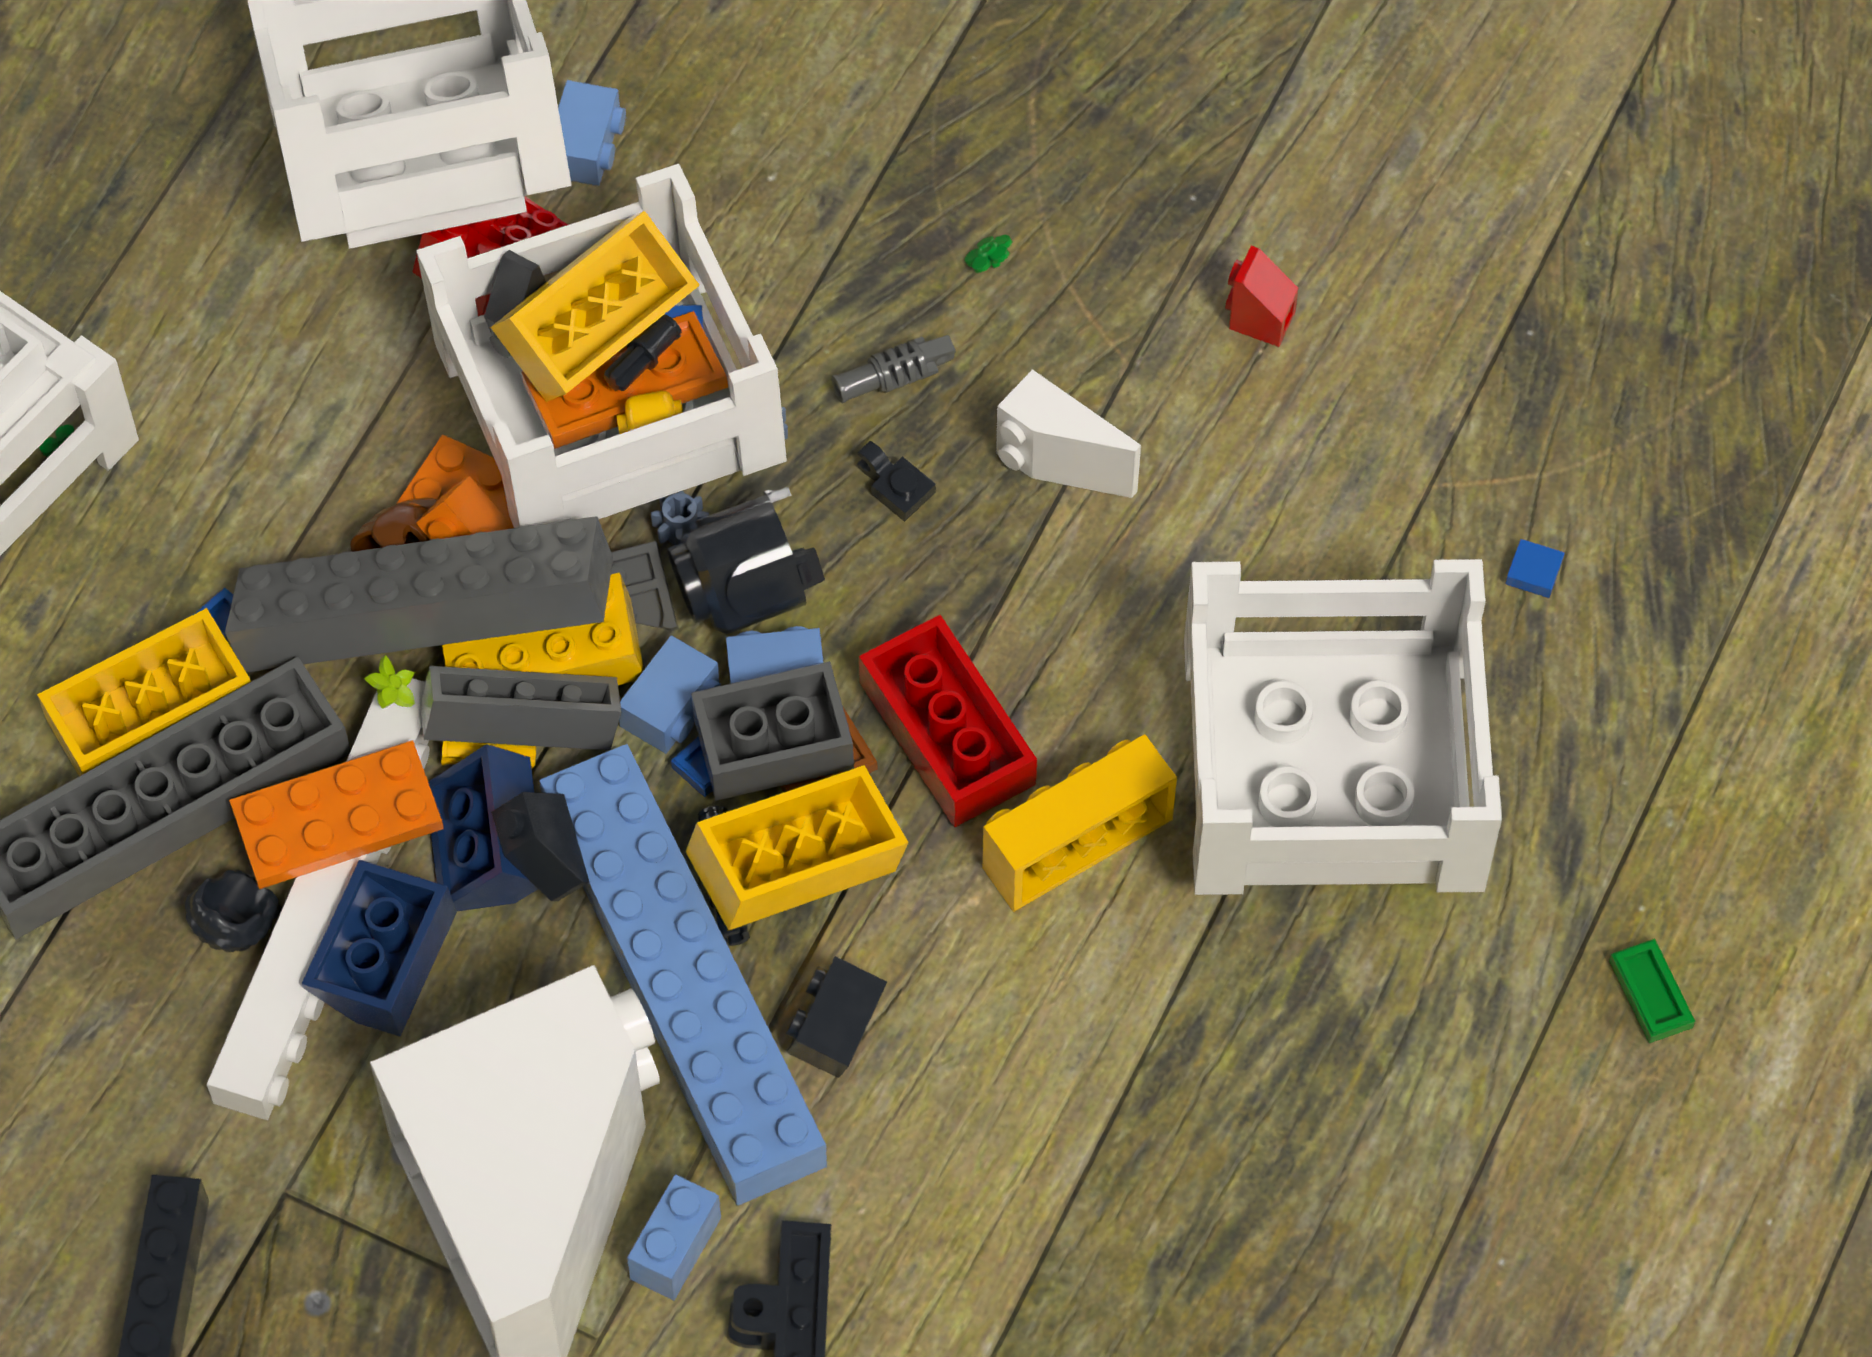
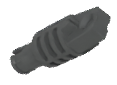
(895, 368)

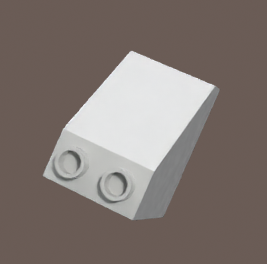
(524, 1149)

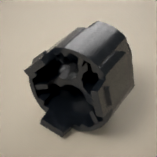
(742, 566)

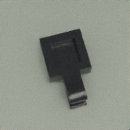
(897, 486)

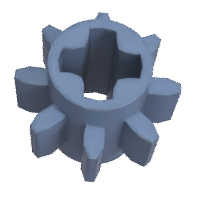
(677, 516)

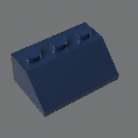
(468, 848)
(380, 946)

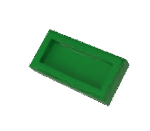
(1652, 991)

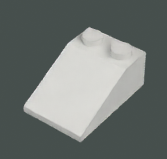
(1064, 441)

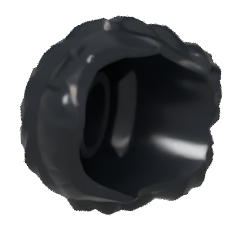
(231, 911)

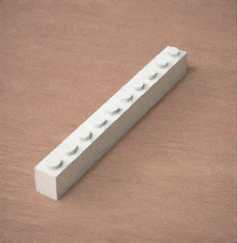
(276, 1007)

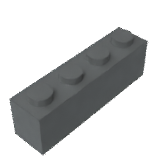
(520, 708)

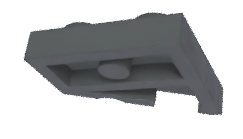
(646, 584)

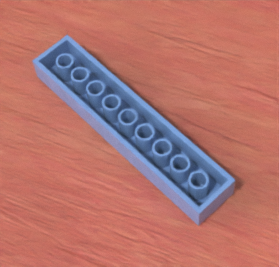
(687, 980)

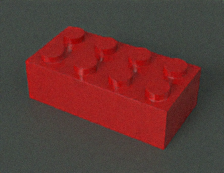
(947, 720)

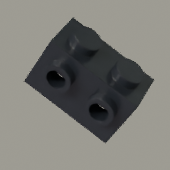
(835, 1017)

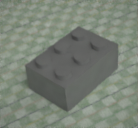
(772, 731)

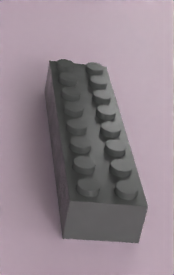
(421, 594)
(162, 794)

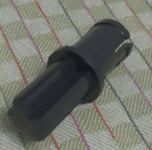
(642, 353)

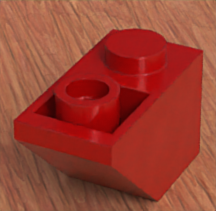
(1260, 298)

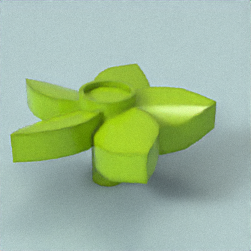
(391, 686)

